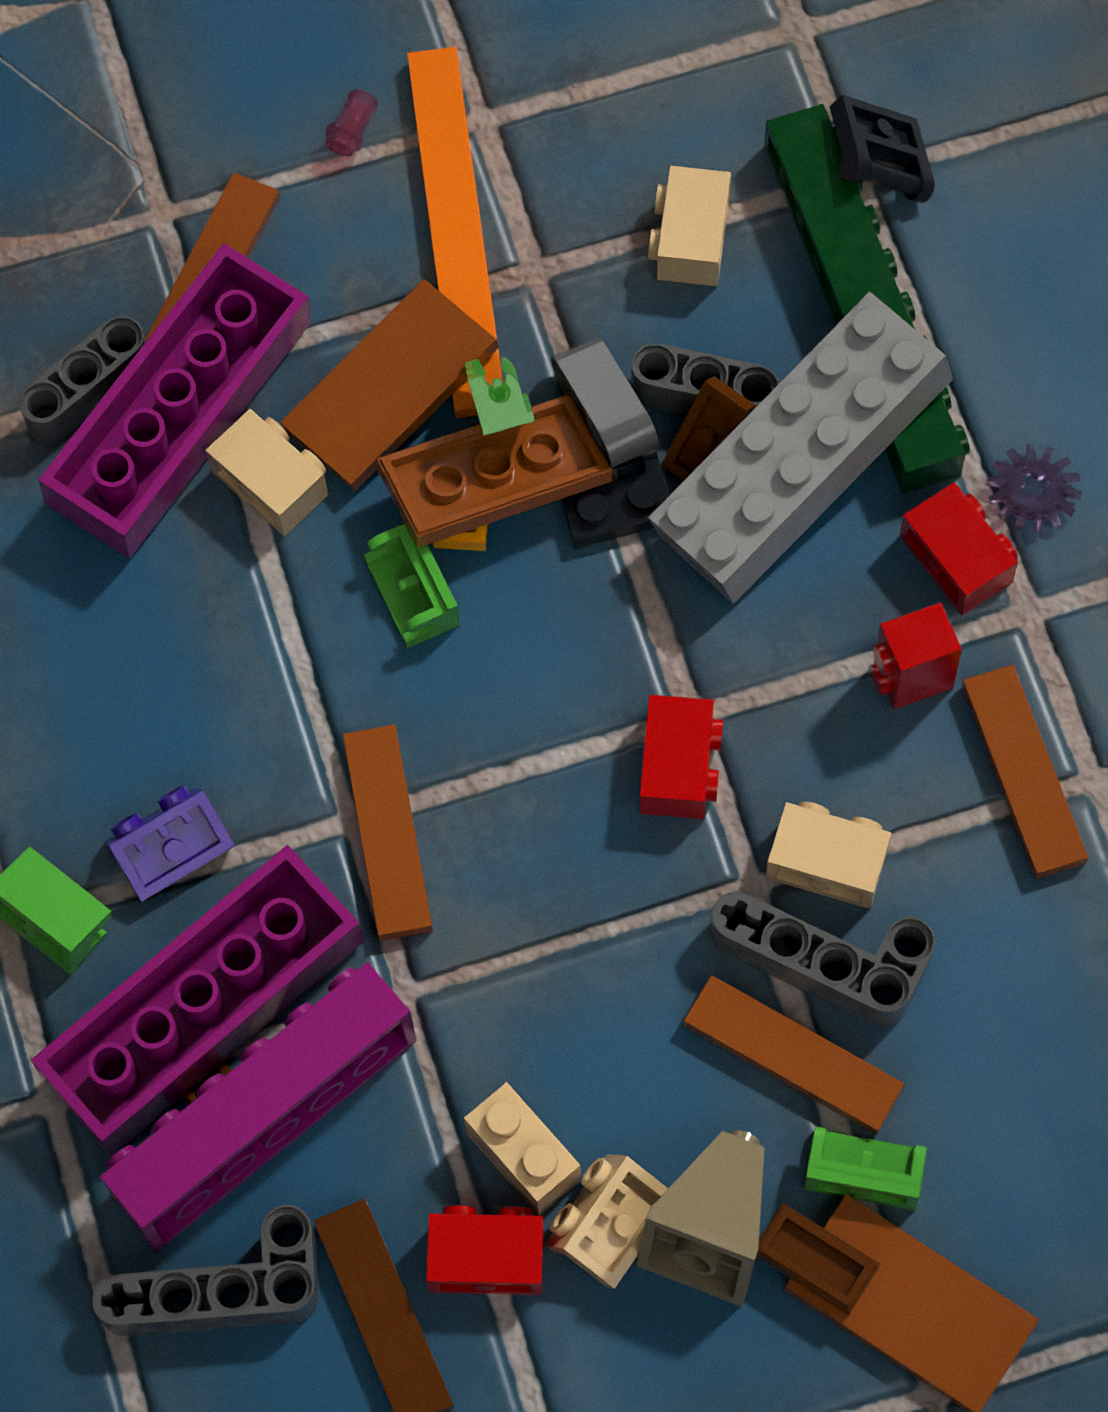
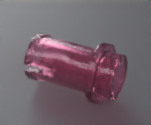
(346, 133)

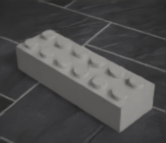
(802, 447)

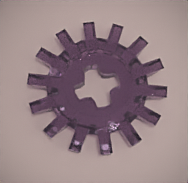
(1029, 506)

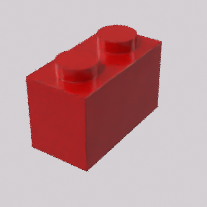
(959, 547)
(915, 656)
(677, 757)
(485, 1252)

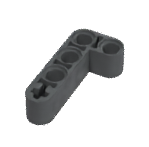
(819, 948)
(209, 1283)

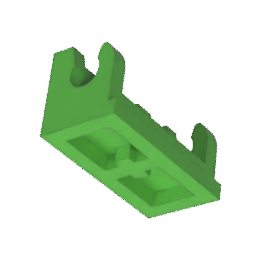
(499, 404)
(411, 586)
(51, 910)
(865, 1169)

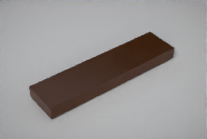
(382, 1310)

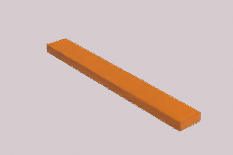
(452, 198)

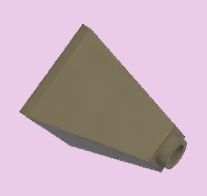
(710, 1220)

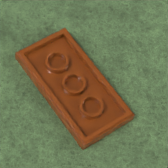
(388, 384)
(482, 478)
(925, 1311)

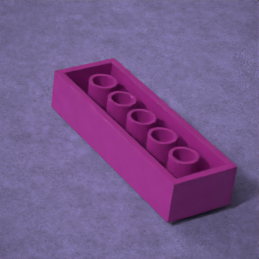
(175, 400)
(198, 1000)
(259, 1105)

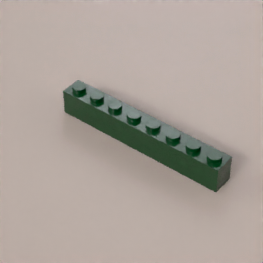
(850, 264)

